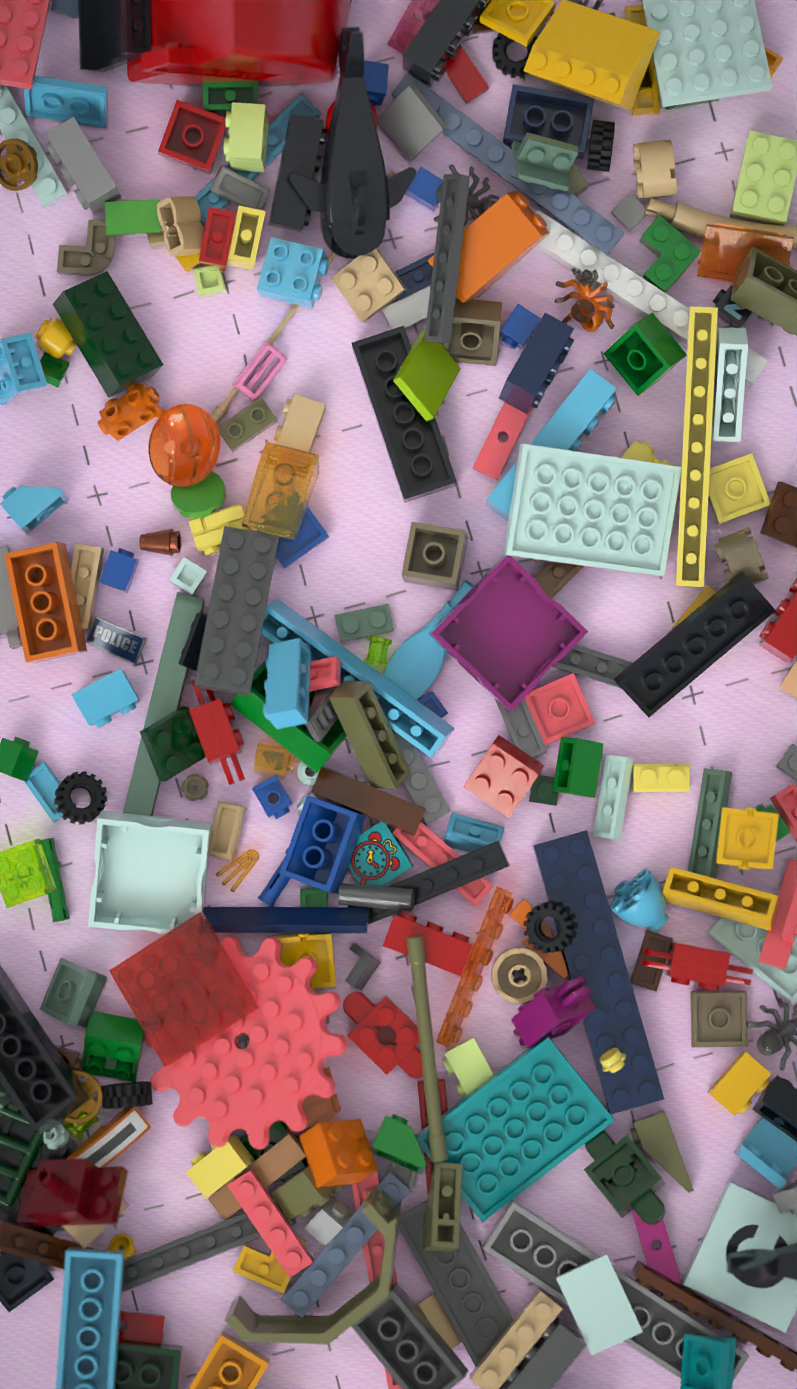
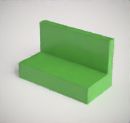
(132, 217)

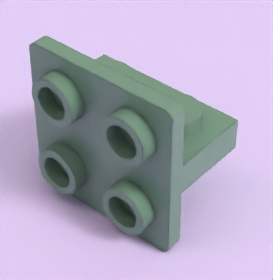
(544, 161)

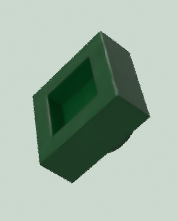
(542, 792)

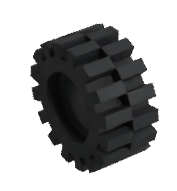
(502, 62)
(601, 145)
(72, 812)
(535, 933)
(127, 1095)

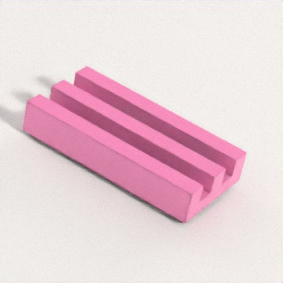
(252, 364)

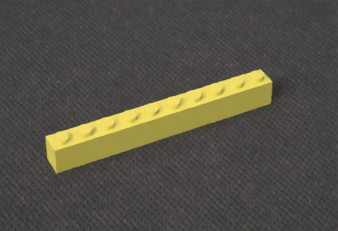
(696, 446)

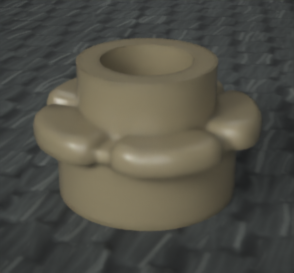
(200, 793)

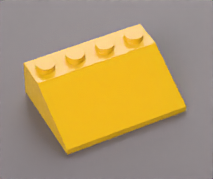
(593, 54)

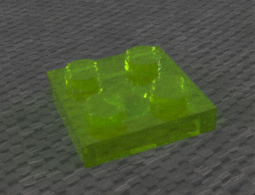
(25, 873)

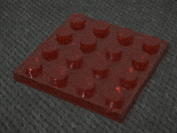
(183, 989)

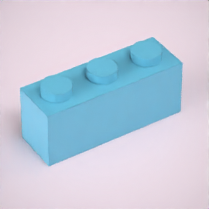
(287, 683)

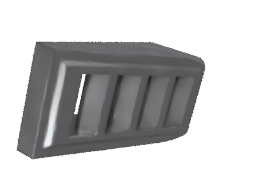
(323, 711)

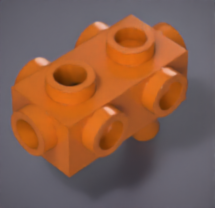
(130, 411)

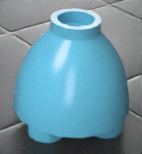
(641, 901)

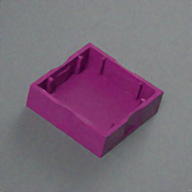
(507, 632)

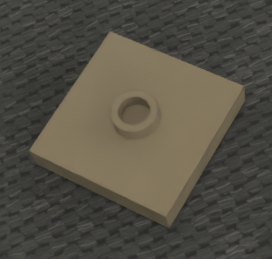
(718, 1018)

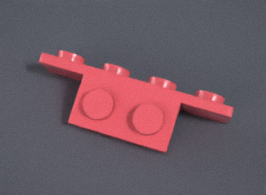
(780, 939)

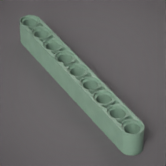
(164, 700)

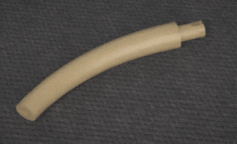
(694, 221)

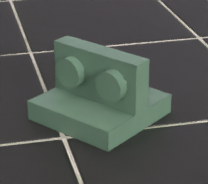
(73, 993)

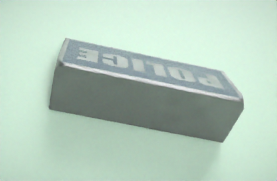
(116, 640)

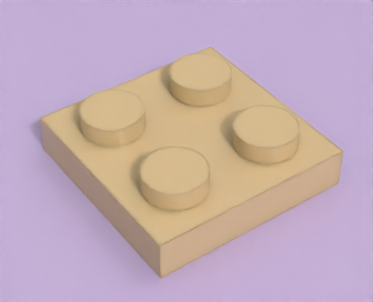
(368, 284)

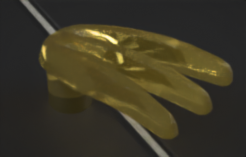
(246, 862)

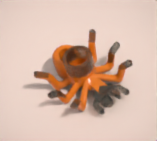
(588, 308)

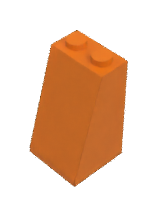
(496, 244)

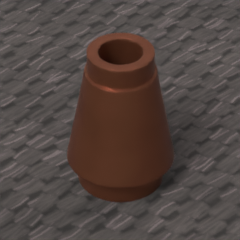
(161, 542)

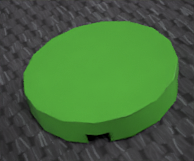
(201, 498)

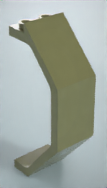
(325, 1329)

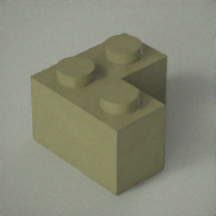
(299, 1194)

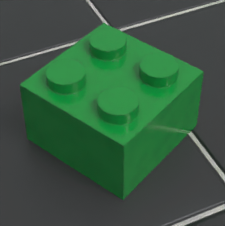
(645, 354)

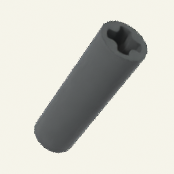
(376, 896)

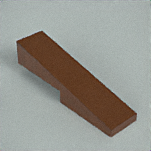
(368, 801)

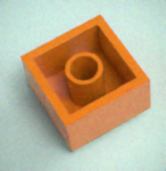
(338, 1153)

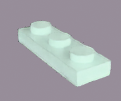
(613, 797)

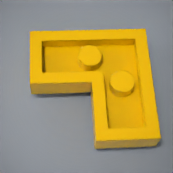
(262, 1268)

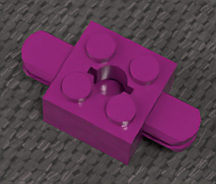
(553, 1011)

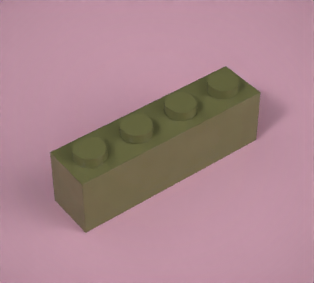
(370, 734)

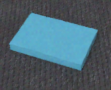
(67, 99)

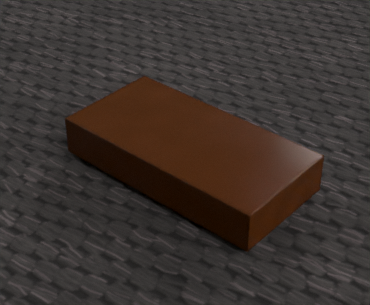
(649, 976)

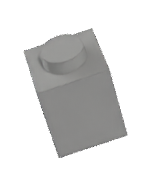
(328, 1221)

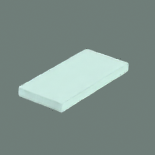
(746, 945)

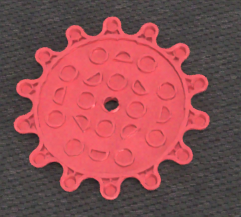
(278, 1066)

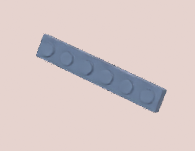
(339, 1252)

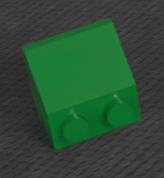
(398, 1144)

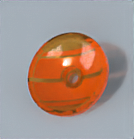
(173, 444)

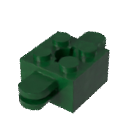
(625, 1177)

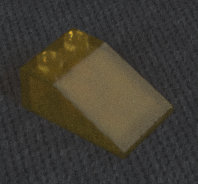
(281, 490)

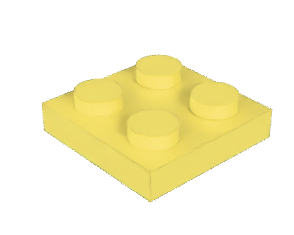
(736, 489)

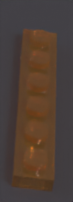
(471, 977)

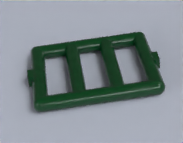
(29, 1151)

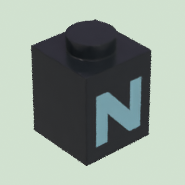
(729, 310)

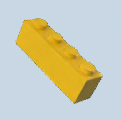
(720, 898)

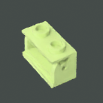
(468, 1065)

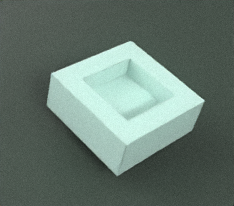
(188, 576)

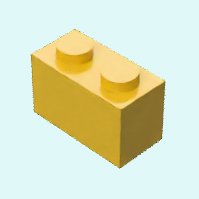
(740, 1083)

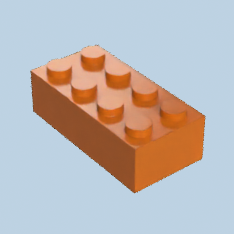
(45, 602)

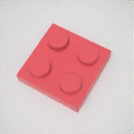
(559, 709)

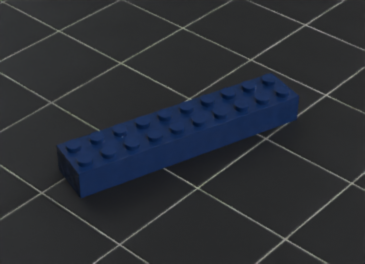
(574, 879)

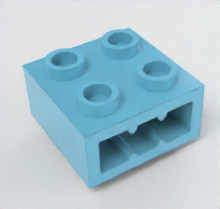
(293, 273)

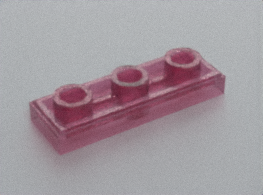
(409, 25)

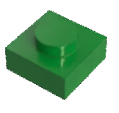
(53, 369)

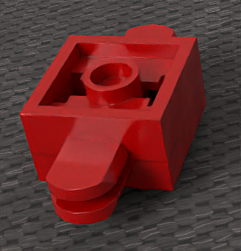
(217, 733)
(697, 965)
(384, 1034)

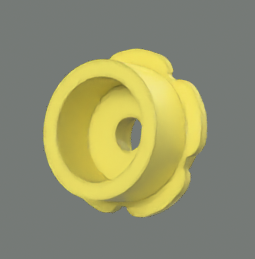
(612, 1060)

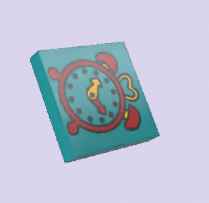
(378, 857)

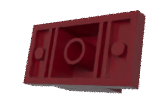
(72, 1194)

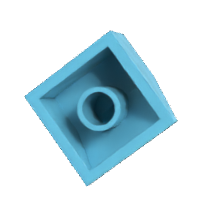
(32, 505)
(106, 698)

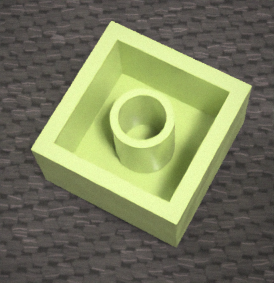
(247, 137)

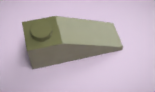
(658, 1141)
(443, 1208)

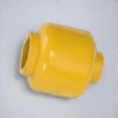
(55, 338)

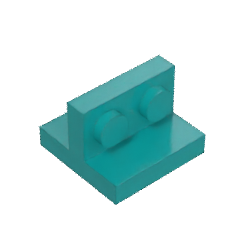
(707, 1362)

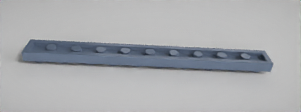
(500, 160)

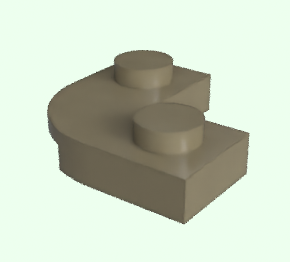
(88, 259)

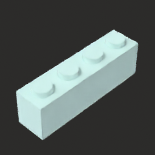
(729, 384)

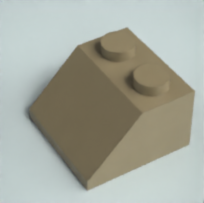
(475, 332)

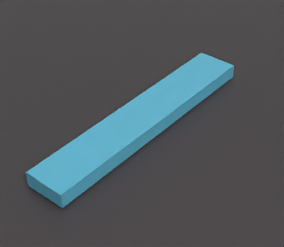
(276, 136)

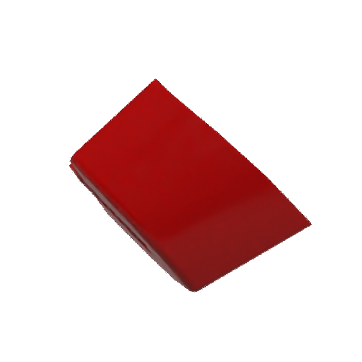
(242, 42)

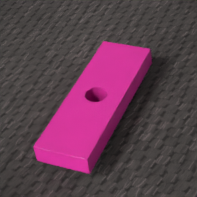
(659, 1259)

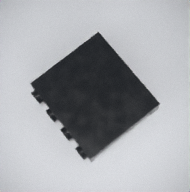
(113, 32)

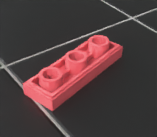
(495, 453)

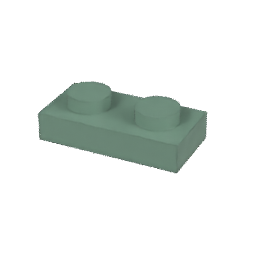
(364, 623)

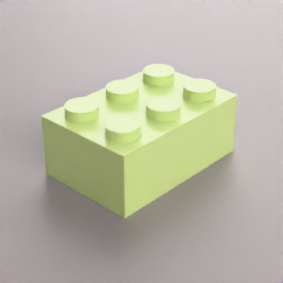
(765, 179)

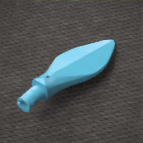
(420, 657)

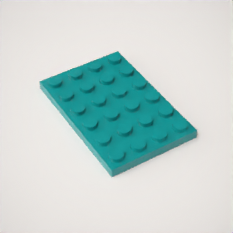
(519, 1126)

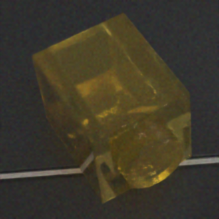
(273, 760)

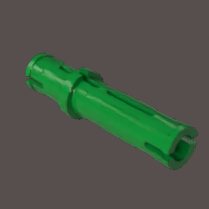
(56, 899)

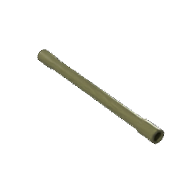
(436, 1136)

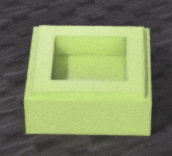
(209, 280)

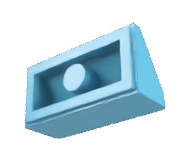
(471, 834)

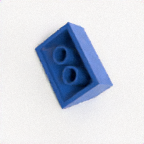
(322, 844)

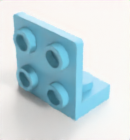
(19, 367)
(769, 1152)

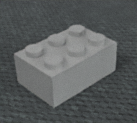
(81, 166)

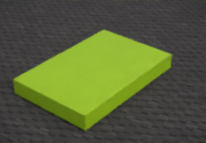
(426, 376)

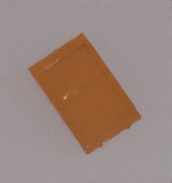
(728, 245)

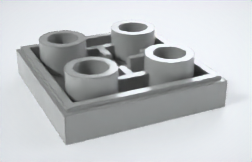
(411, 122)

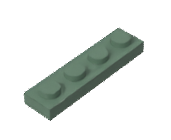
(712, 798)

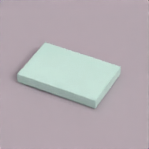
(599, 1304)

